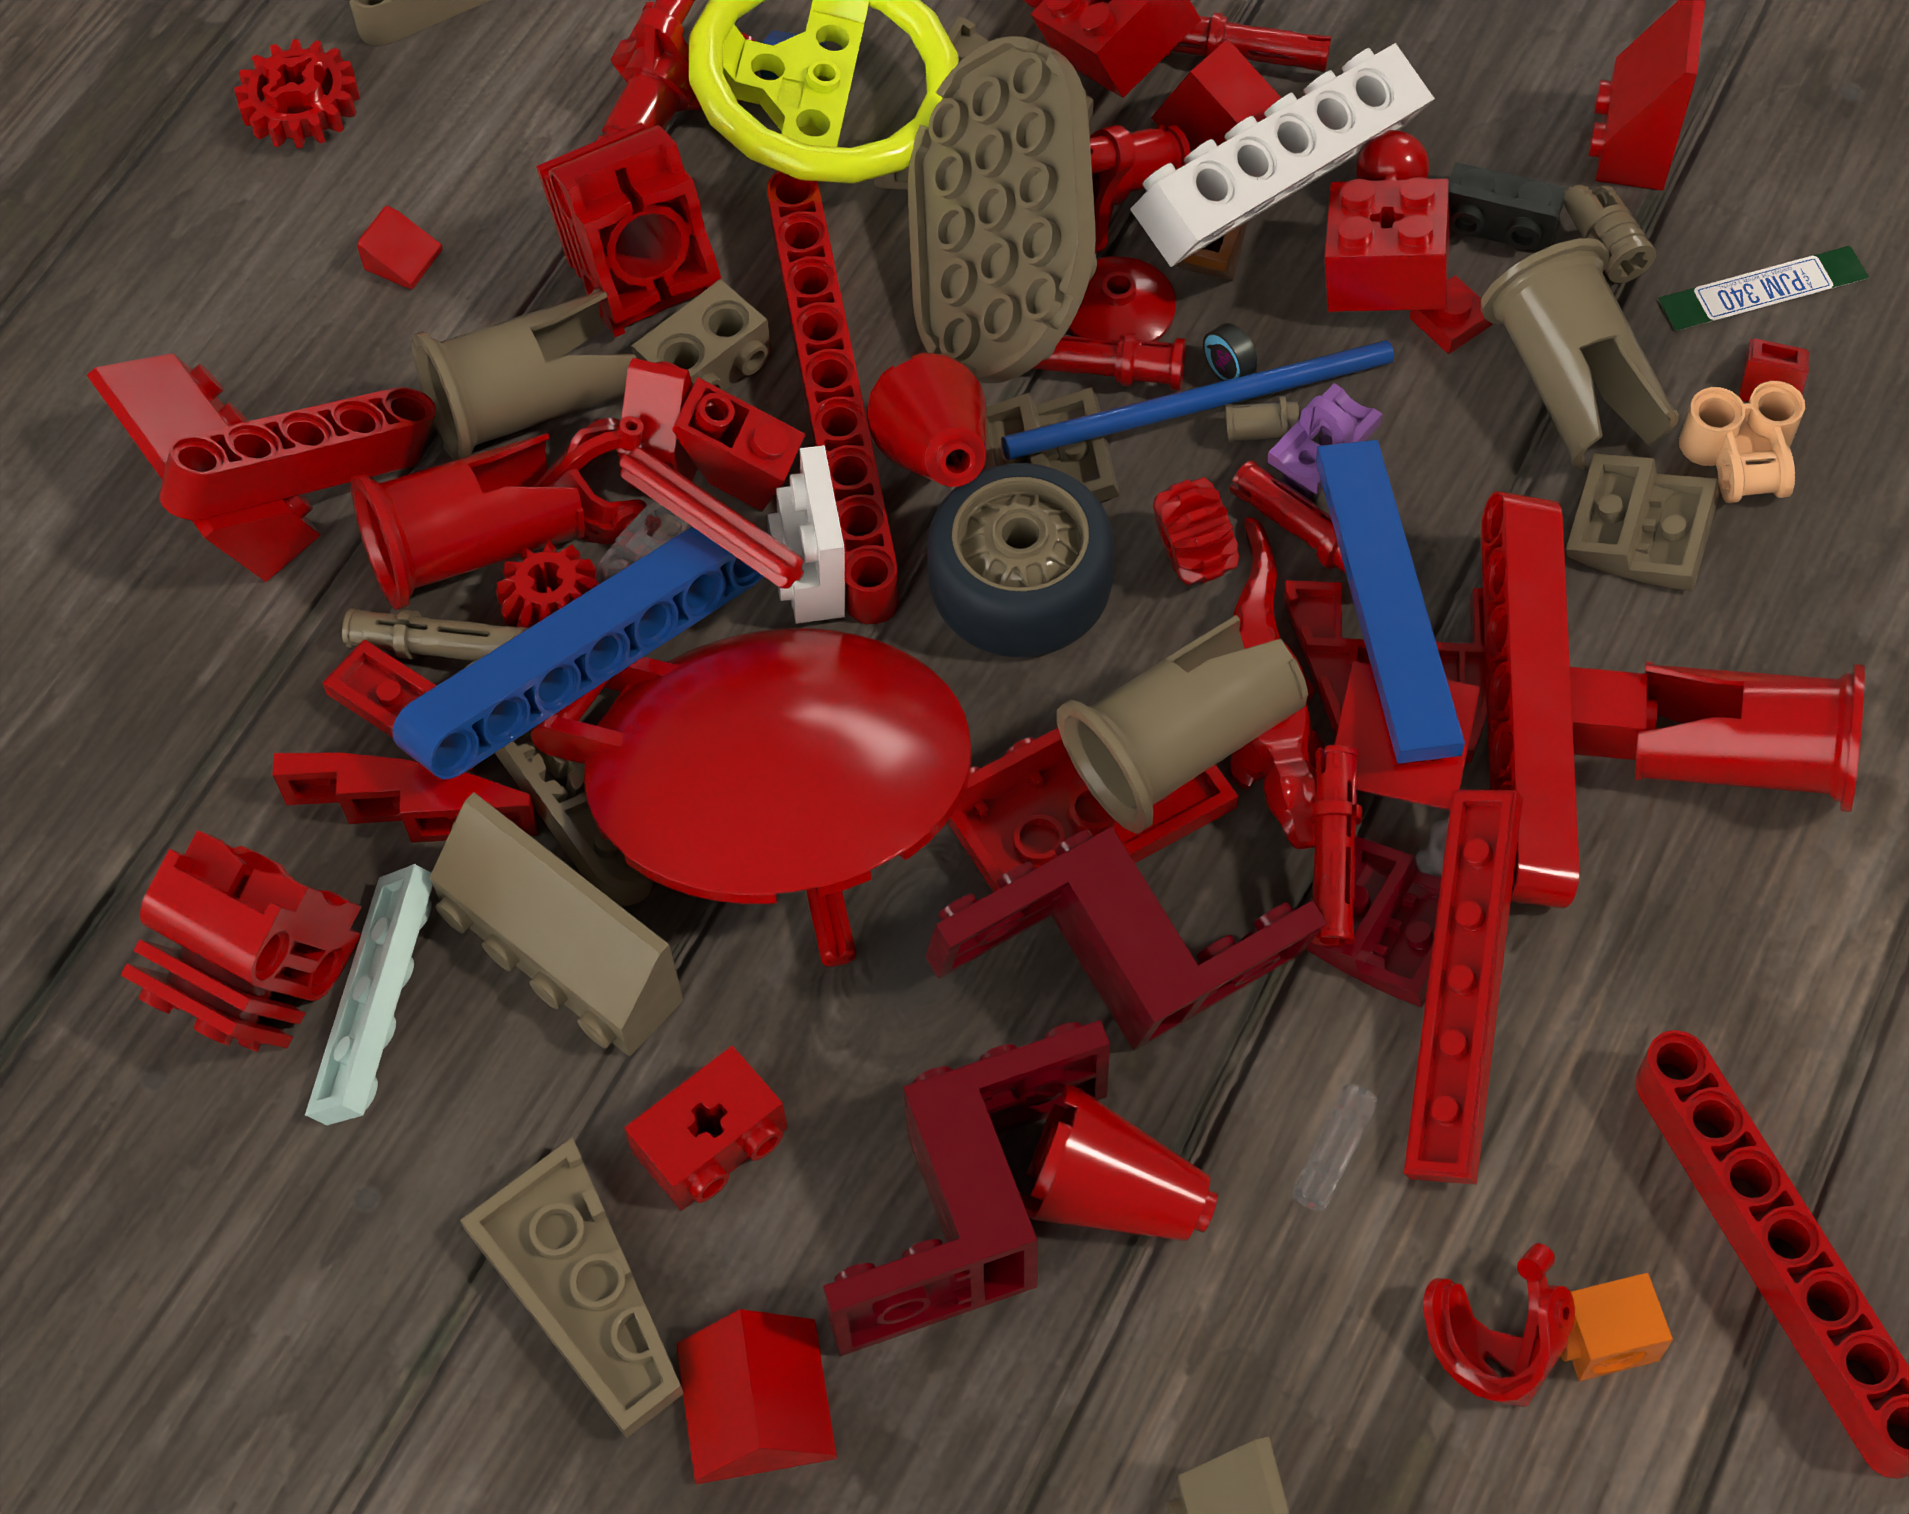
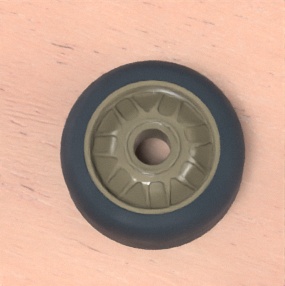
(1020, 560)

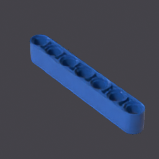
(569, 653)

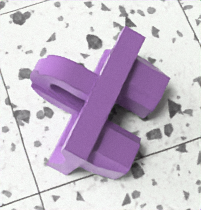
(1337, 420)

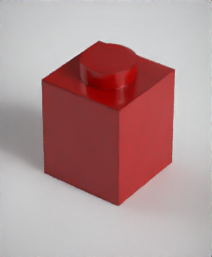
(1609, 712)

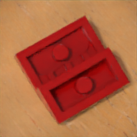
(1365, 729)

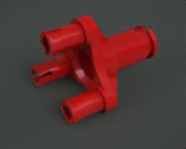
(655, 69)
(1124, 162)

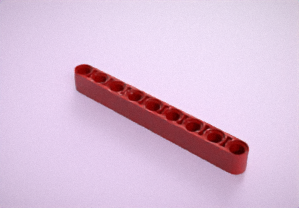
(833, 393)

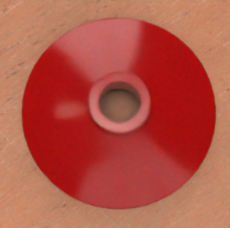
(1142, 309)

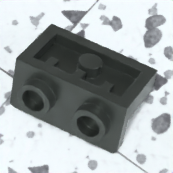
(1503, 207)

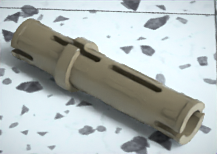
(413, 635)

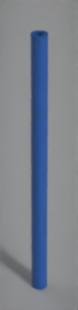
(1196, 400)

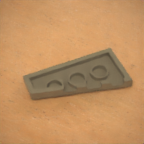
(572, 1277)

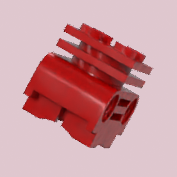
(630, 223)
(241, 937)

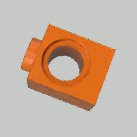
(1616, 1327)

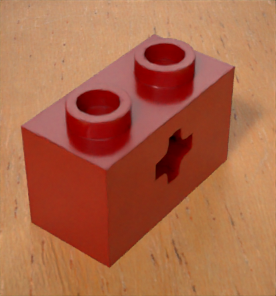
(720, 1097)

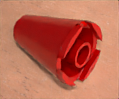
(930, 418)
(1113, 1175)

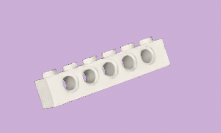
(1280, 153)

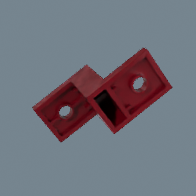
(1119, 935)
(987, 1230)

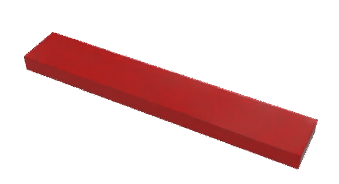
(1463, 987)

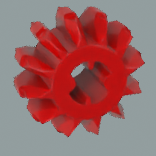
(1196, 531)
(543, 584)

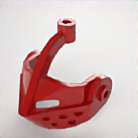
(602, 519)
(1465, 1343)

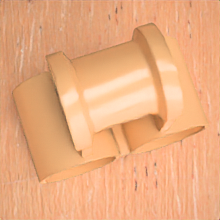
(1745, 440)

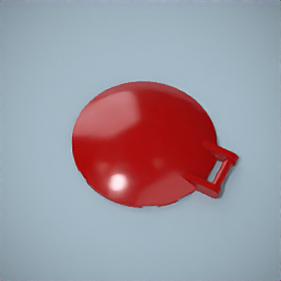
(769, 762)

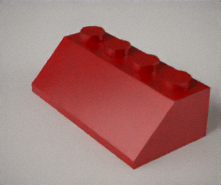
(167, 400)

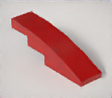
(394, 790)

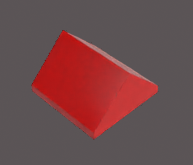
(755, 1396)

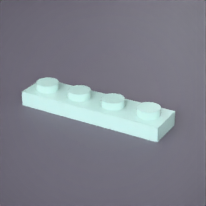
(368, 1003)

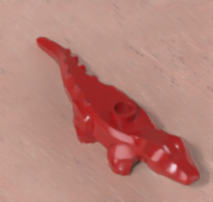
(1288, 749)

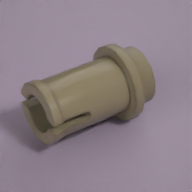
(1261, 420)

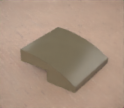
(1084, 461)
(1643, 521)

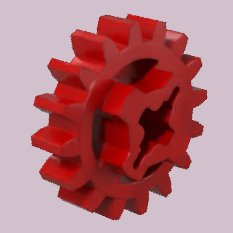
(297, 93)

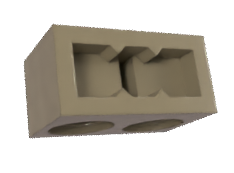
(712, 337)

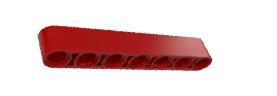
(1531, 690)
(1785, 1216)

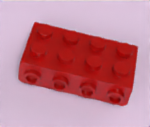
(1037, 800)

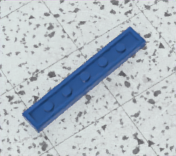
(1389, 603)

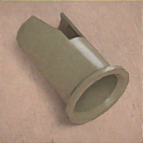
(1576, 336)
(516, 373)
(1179, 720)

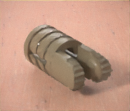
(1611, 222)

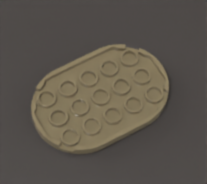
(1002, 209)

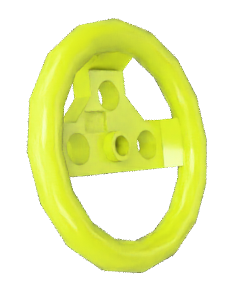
(810, 86)

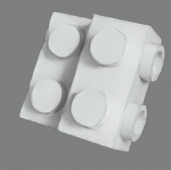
(811, 528)

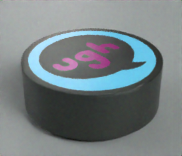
(1229, 352)

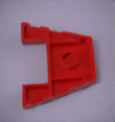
(1317, 620)

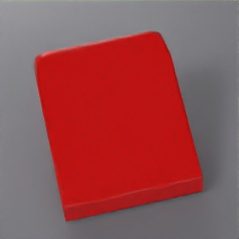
(397, 248)
(1773, 362)

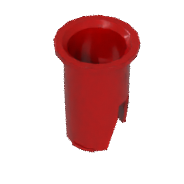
(461, 517)
(1755, 730)

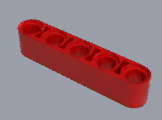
(295, 452)

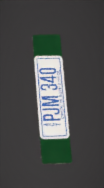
(1763, 288)

